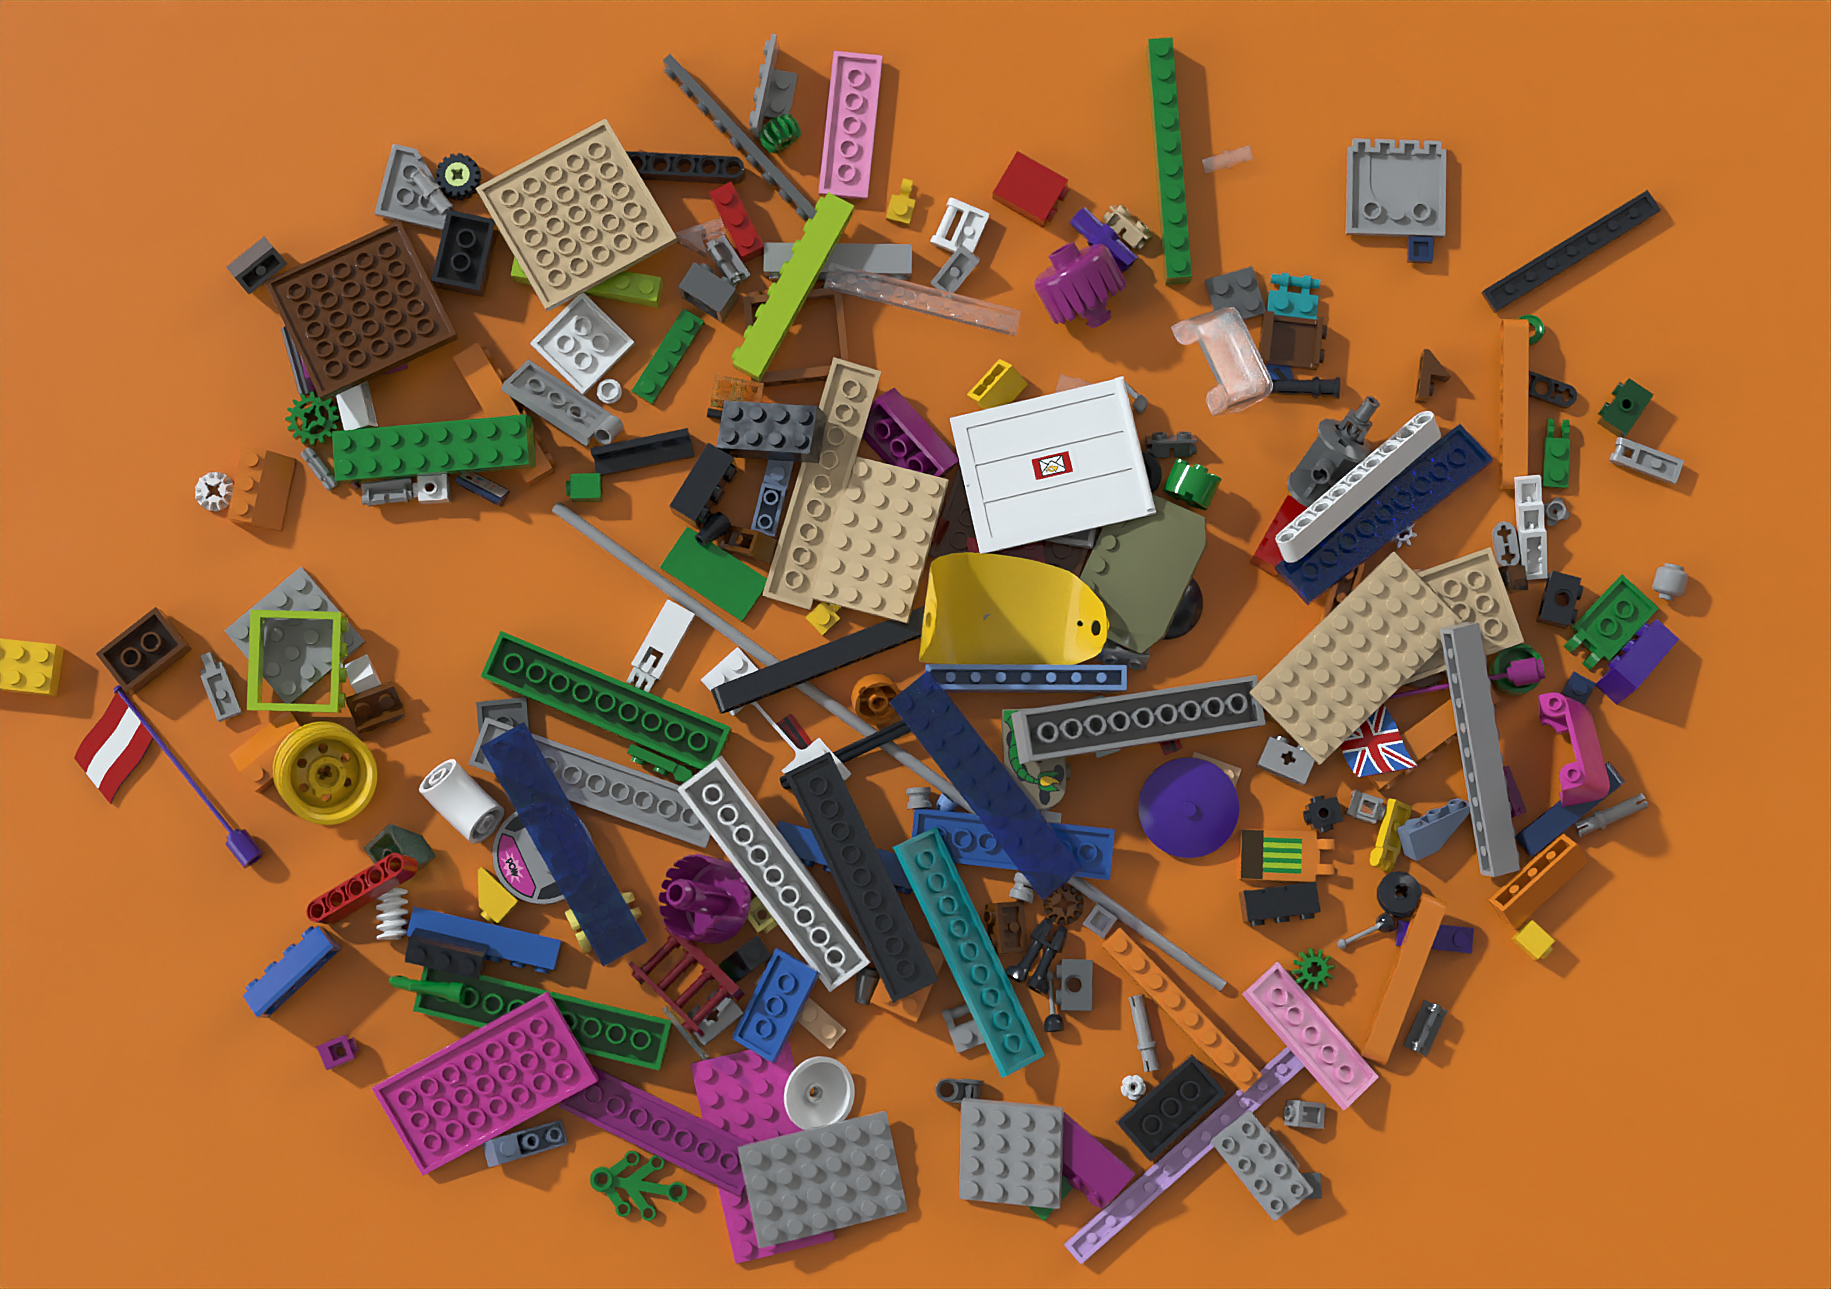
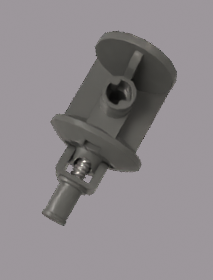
(1333, 453)

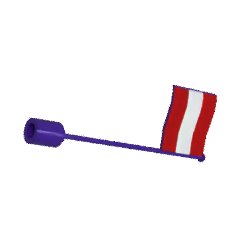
(119, 745)

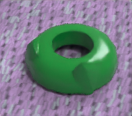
(1538, 325)

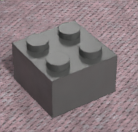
(709, 292)

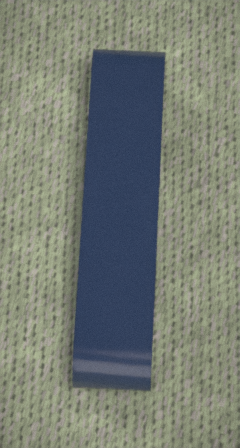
(1558, 819)

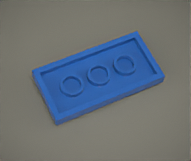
(775, 1005)

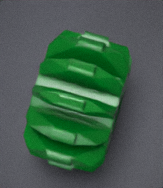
(779, 133)
(1319, 976)

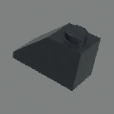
(745, 960)

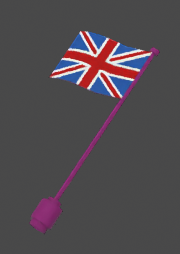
(1377, 743)

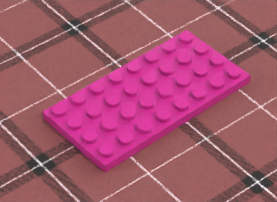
(485, 1083)
(747, 1099)

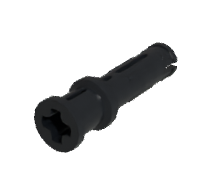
(1314, 387)

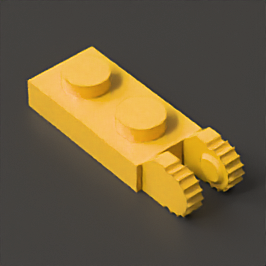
(1388, 840)

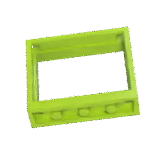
(256, 656)

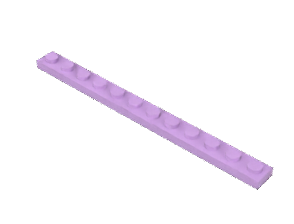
(1180, 1157)

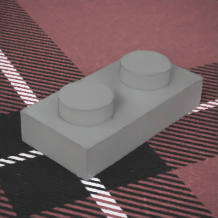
(955, 270)

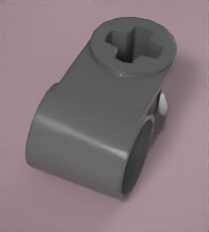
(961, 1089)

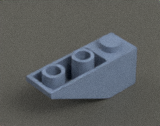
(1429, 833)
(524, 1143)

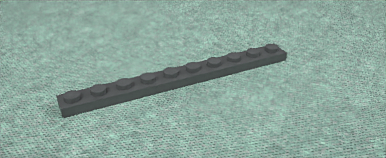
(738, 138)

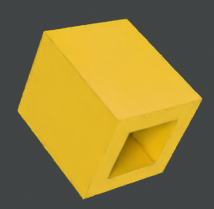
(1533, 940)

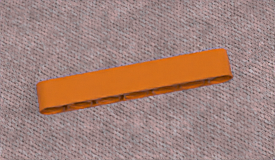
(1513, 401)
(1403, 979)

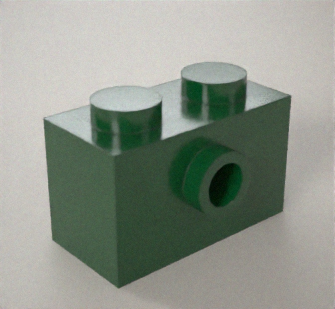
(1624, 408)

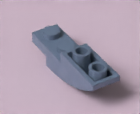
(772, 496)

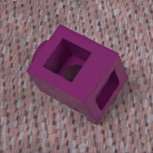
(329, 1053)

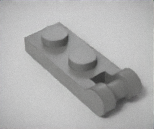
(1647, 461)

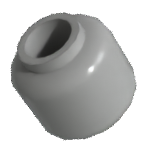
(1670, 581)

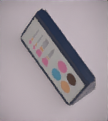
(483, 487)

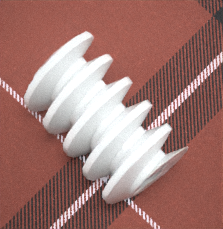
(392, 915)

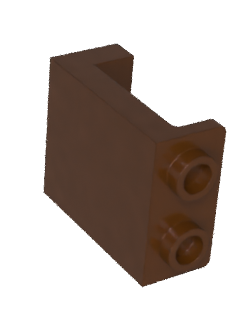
(1291, 341)

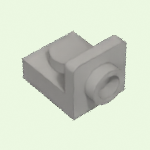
(1304, 1114)

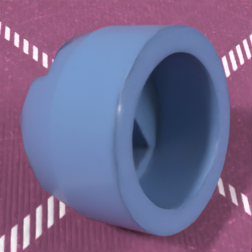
(945, 803)

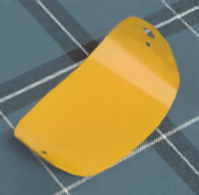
(1030, 609)

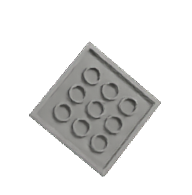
(294, 649)
(1011, 1153)

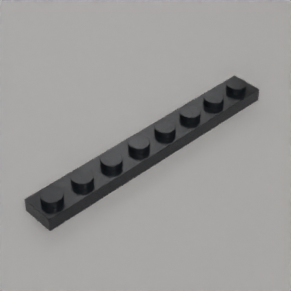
(1571, 251)

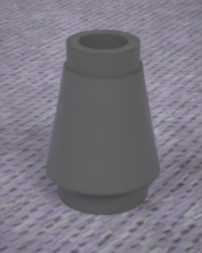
(866, 983)

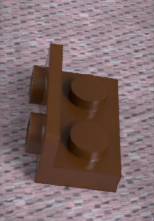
(376, 707)
(1006, 926)

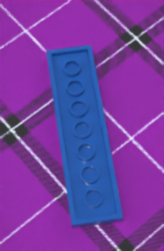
(973, 844)

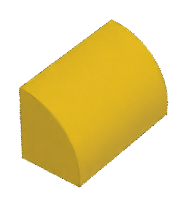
(997, 386)

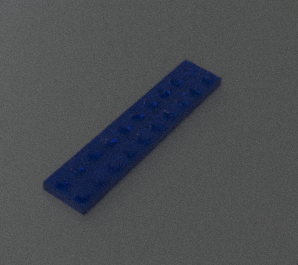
(1387, 514)
(986, 785)
(563, 844)

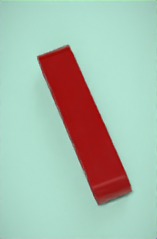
(362, 889)

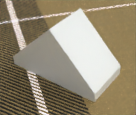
(362, 674)

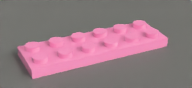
(850, 125)
(1310, 1035)

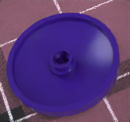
(1188, 807)

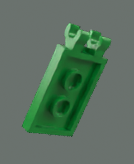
(1611, 621)

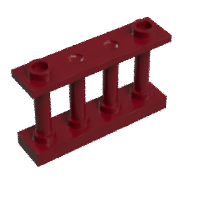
(709, 973)

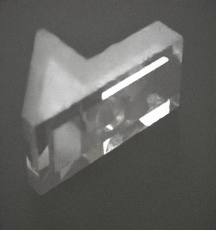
(693, 237)

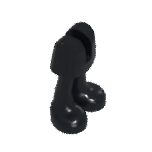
(1037, 980)

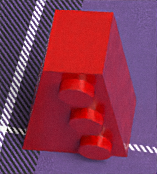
(1268, 552)

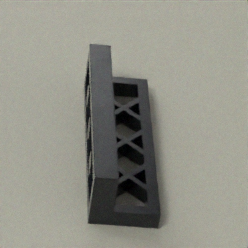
(642, 452)

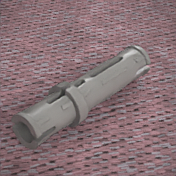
(1601, 819)
(1144, 1033)

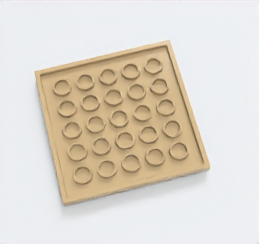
(576, 215)

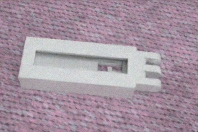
(664, 637)

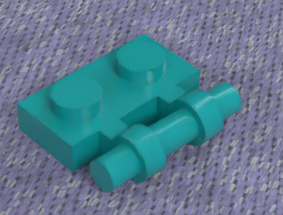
(1293, 304)

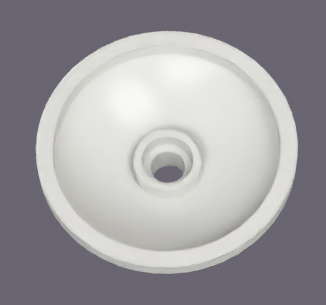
(831, 1096)

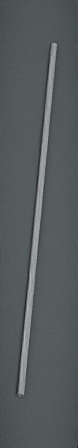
(866, 730)

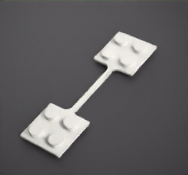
(738, 665)

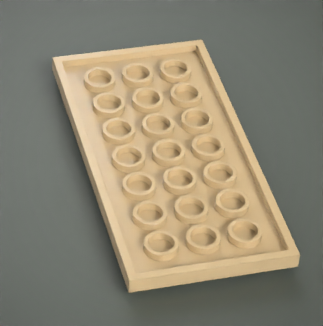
(1355, 658)

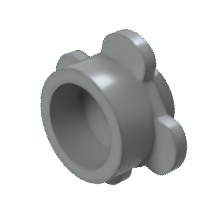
(1562, 513)

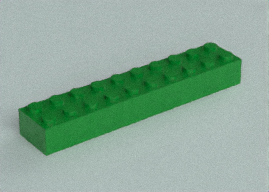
(605, 702)
(596, 1026)

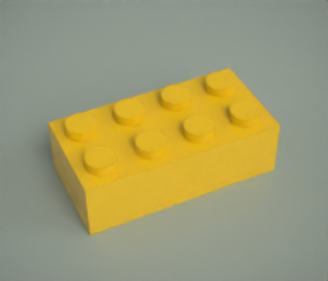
(30, 667)

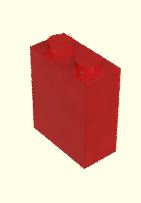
(1031, 189)

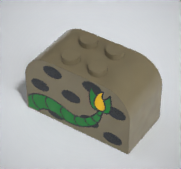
(1040, 780)

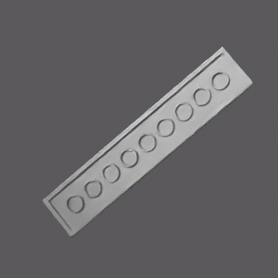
(609, 787)

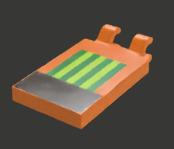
(1282, 855)

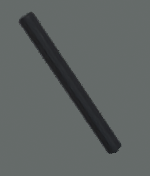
(865, 745)

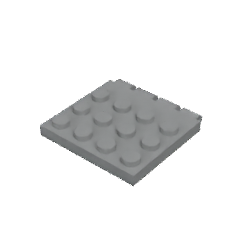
(1396, 188)

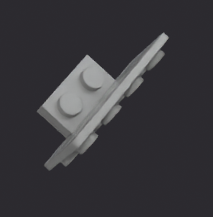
(776, 89)
(1262, 1164)

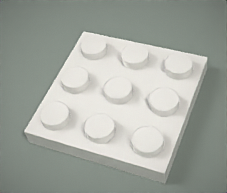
(582, 343)

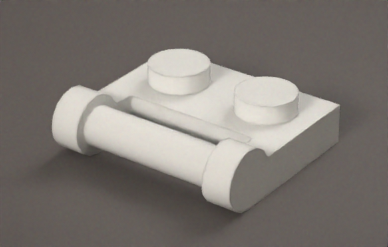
(968, 230)

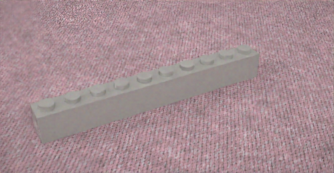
(1480, 749)

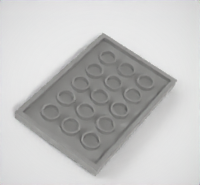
(822, 1179)

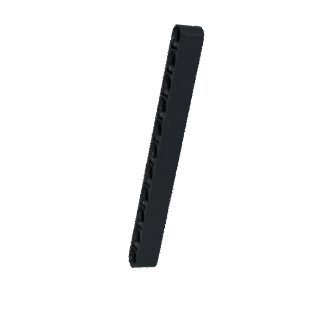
(817, 662)

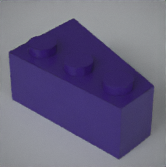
(1637, 661)

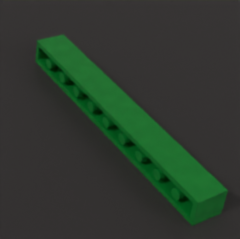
(1168, 161)

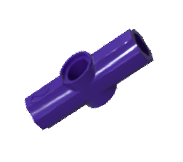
(1098, 233)

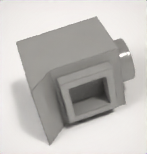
(1365, 807)

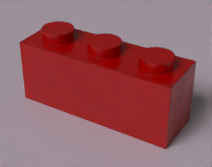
(737, 222)

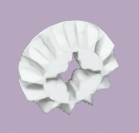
(214, 502)

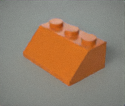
(261, 488)
(256, 755)

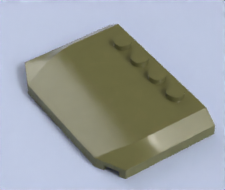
(1144, 572)

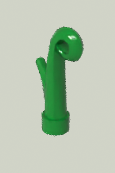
(453, 992)

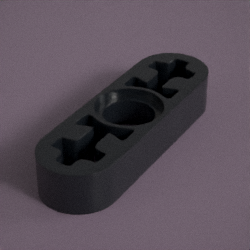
(1557, 399)

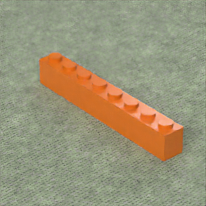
(1181, 1010)

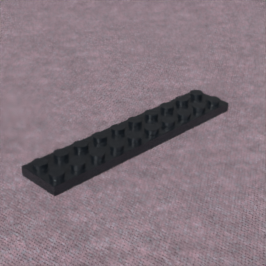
(861, 877)

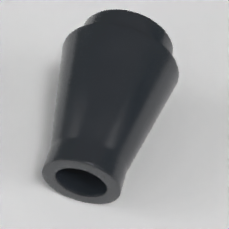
(714, 527)

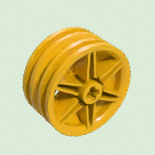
(344, 800)

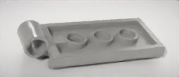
(560, 403)

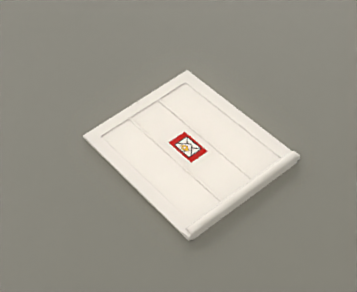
(1052, 466)

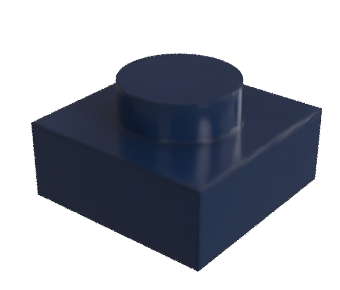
(1420, 250)
(1578, 687)

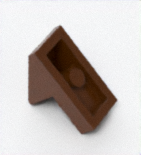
(1429, 370)

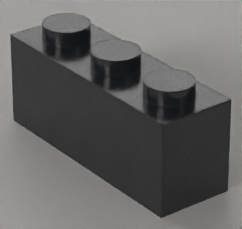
(446, 953)

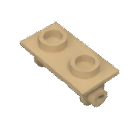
(1135, 230)

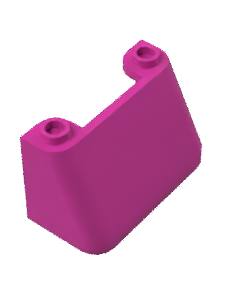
(1588, 776)

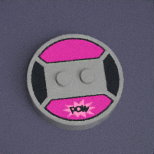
(521, 865)

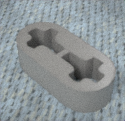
(1511, 544)

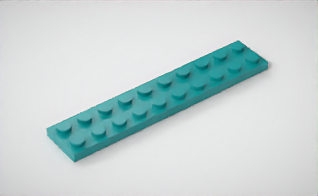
(969, 952)

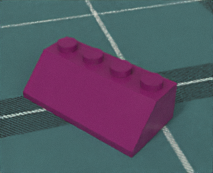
(905, 438)
(1091, 1165)

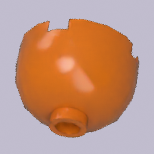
(872, 698)

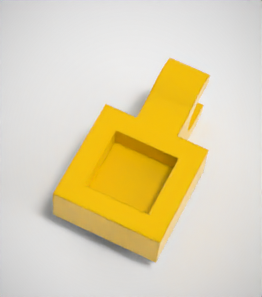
(900, 206)
(824, 617)

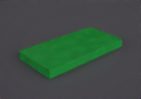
(714, 575)

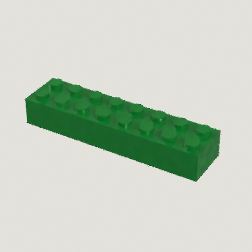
(434, 449)

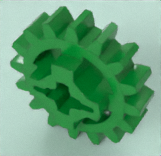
(309, 428)

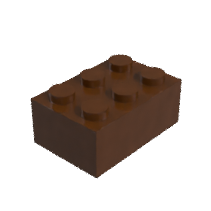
(144, 651)

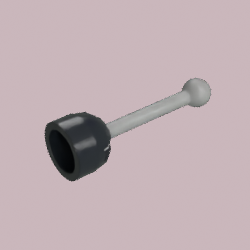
(1384, 924)
(1053, 1022)

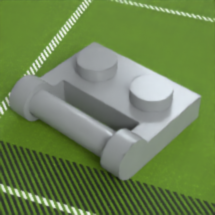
(965, 1035)

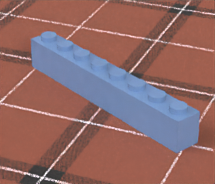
(1030, 678)

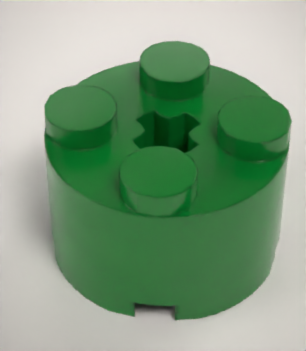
(1191, 484)
(1503, 660)

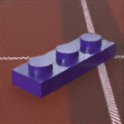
(1447, 937)

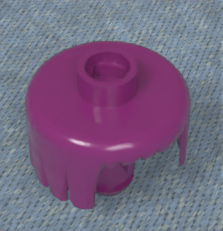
(1080, 282)
(704, 899)

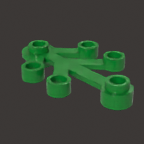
(634, 1185)

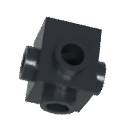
(1329, 807)

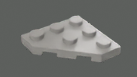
(400, 195)

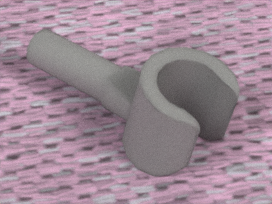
(1140, 402)

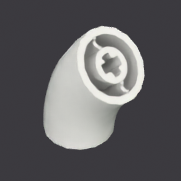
(462, 801)

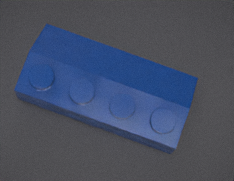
(291, 972)

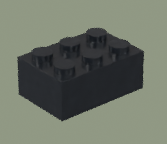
(465, 253)
(704, 486)

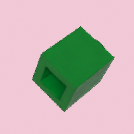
(585, 487)

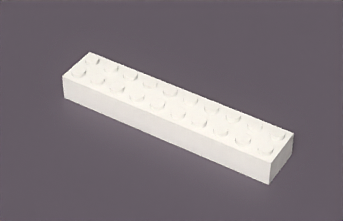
(775, 873)

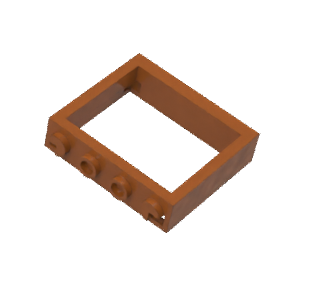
(802, 375)

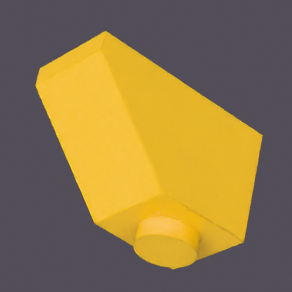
(494, 898)

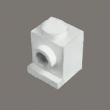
(441, 490)

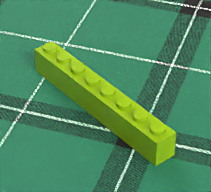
(793, 286)

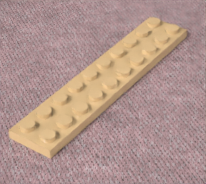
(820, 485)

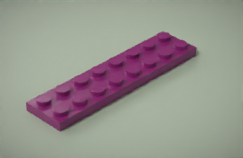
(661, 1129)

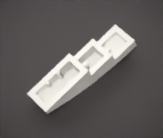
(1530, 526)

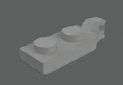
(219, 689)

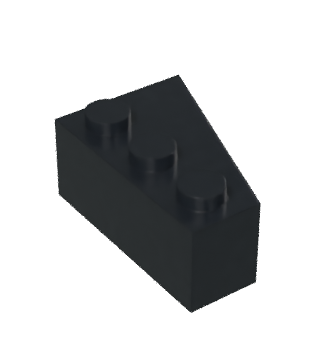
(1279, 903)

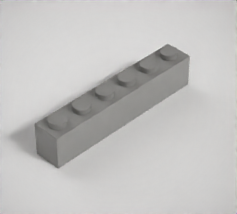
(882, 259)

